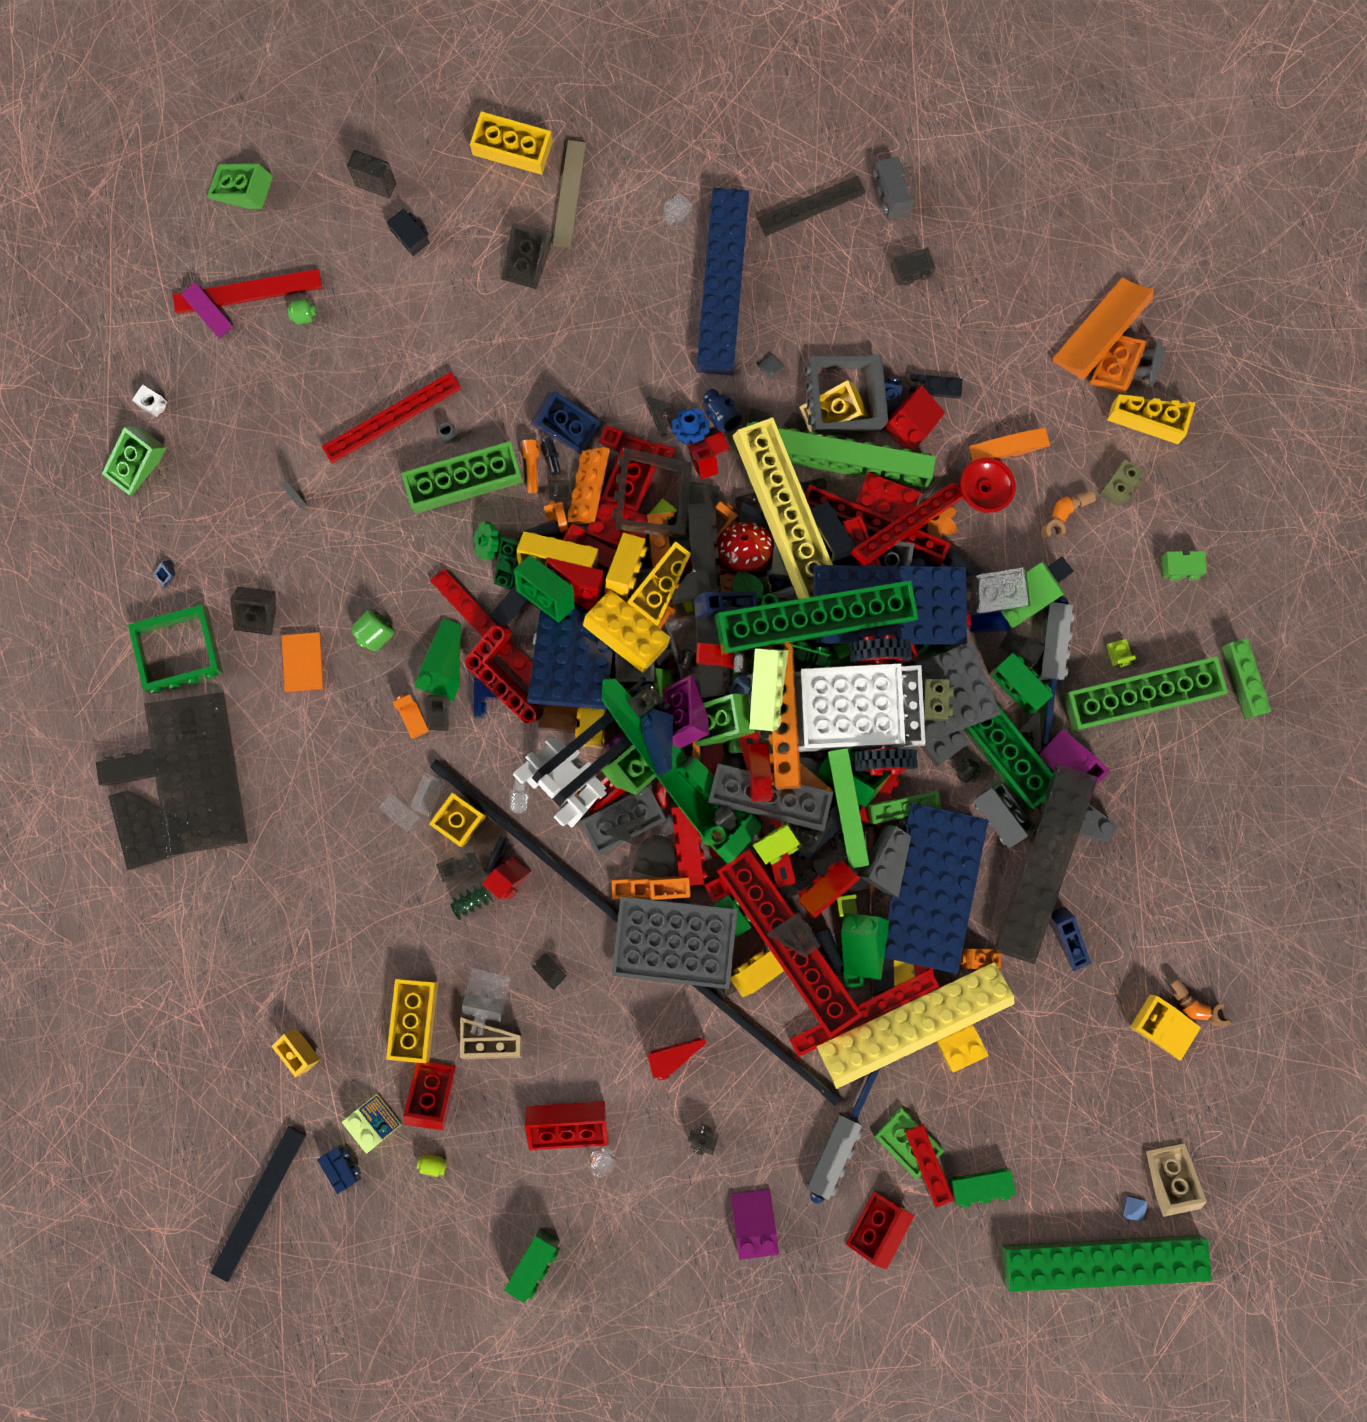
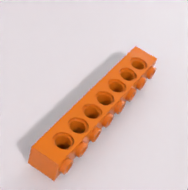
(792, 778)

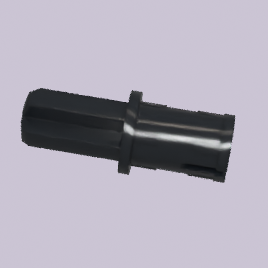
(551, 456)
(497, 854)

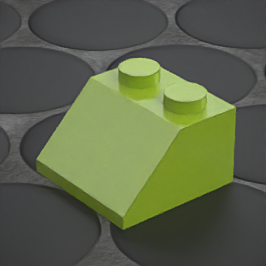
(776, 844)

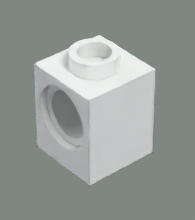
(143, 397)

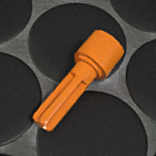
(531, 452)

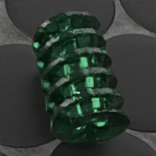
(471, 900)

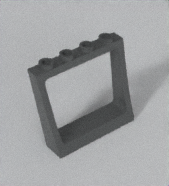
(876, 393)

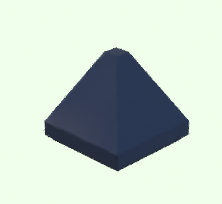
(164, 573)

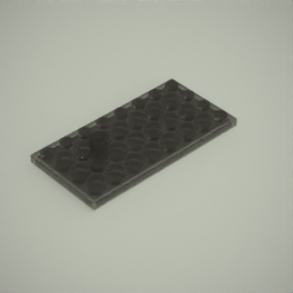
(195, 774)

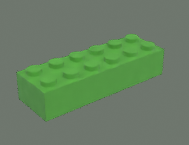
(462, 477)

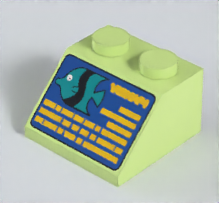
(371, 1123)

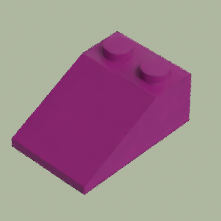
(688, 712)
(754, 1224)

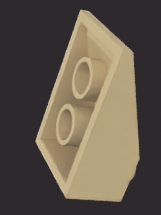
(1175, 1180)

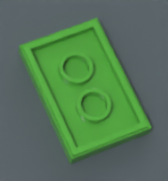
(894, 1139)

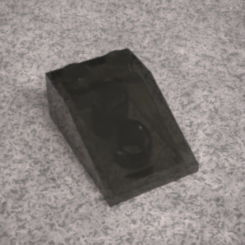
(526, 255)

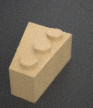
(490, 1045)

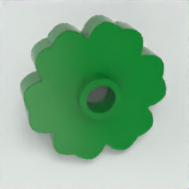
(487, 540)

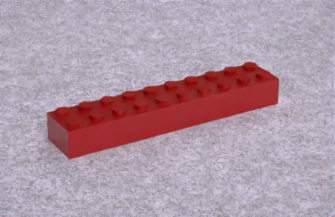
(809, 974)

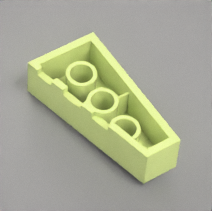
(767, 688)

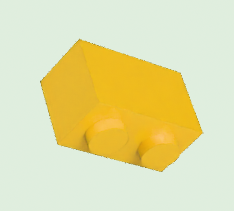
(296, 1052)

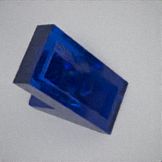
(989, 622)
(481, 693)

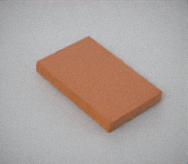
(1119, 364)
(302, 662)

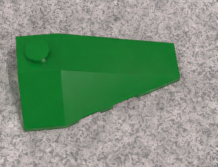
(442, 663)

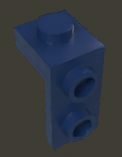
(893, 391)

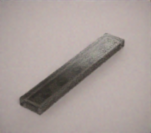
(811, 206)

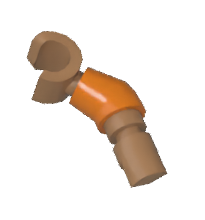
(1063, 509)
(1195, 1009)

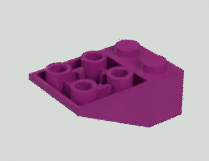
(1070, 753)

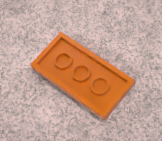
(588, 485)

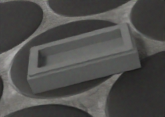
(294, 495)

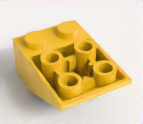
(1165, 1026)

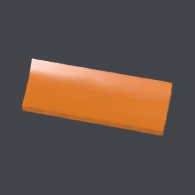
(1103, 327)

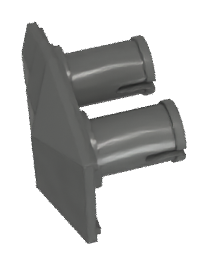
(1157, 357)

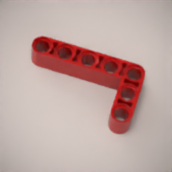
(499, 676)

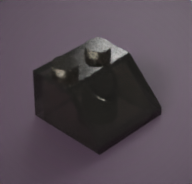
(253, 610)

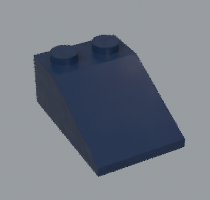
(565, 422)

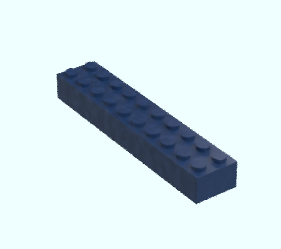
(722, 281)

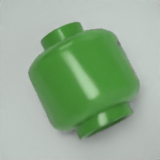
(302, 311)

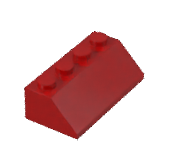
(566, 1125)

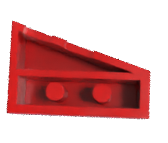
(506, 879)

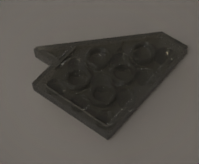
(138, 829)

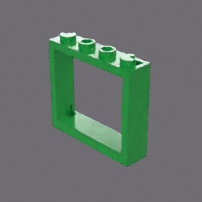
(168, 620)

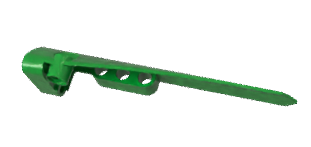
(687, 782)

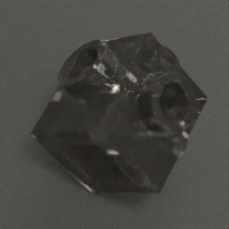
(708, 1145)

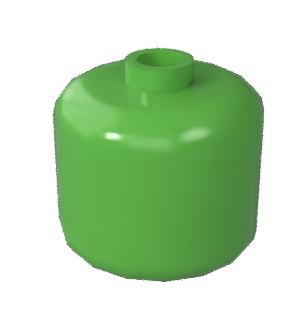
(372, 630)

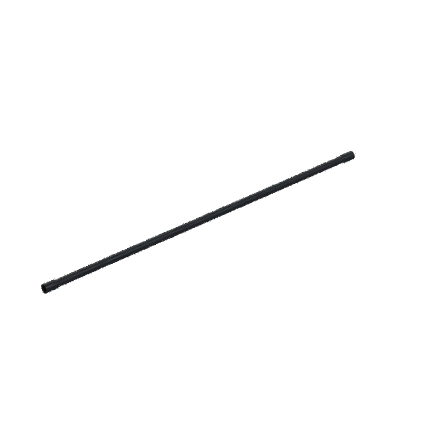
(445, 773)

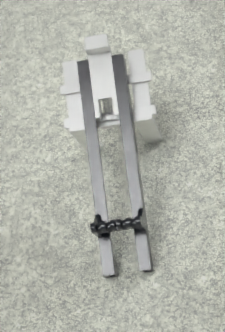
(563, 774)

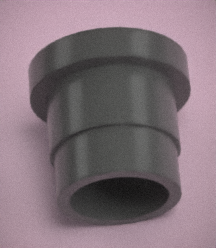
(449, 438)

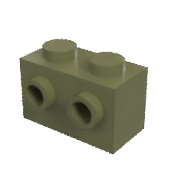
(1121, 483)
(937, 699)

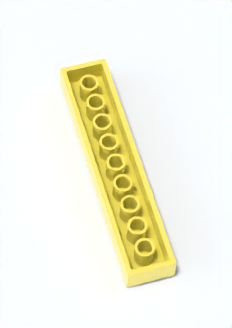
(782, 503)
(915, 1025)

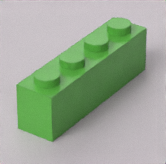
(1246, 678)

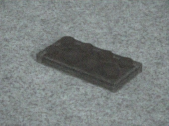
(997, 591)

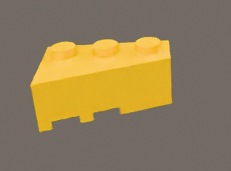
(625, 566)

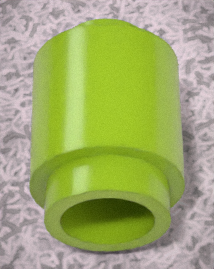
(432, 1165)

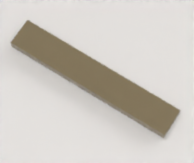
(569, 194)

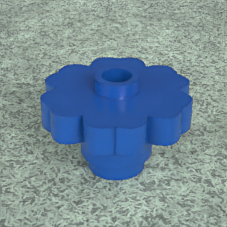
(690, 426)

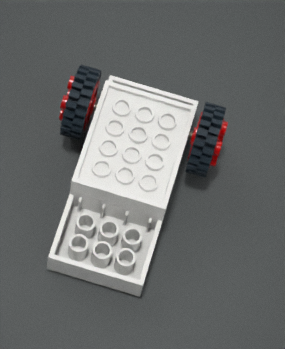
(862, 707)

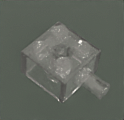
(485, 1007)

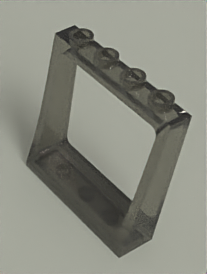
(677, 531)

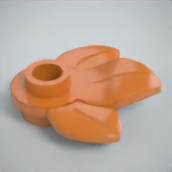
(942, 524)

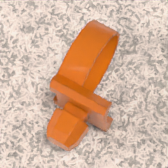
(556, 511)

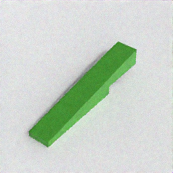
(848, 808)

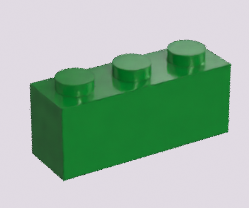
(982, 1187)

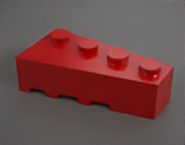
(688, 849)

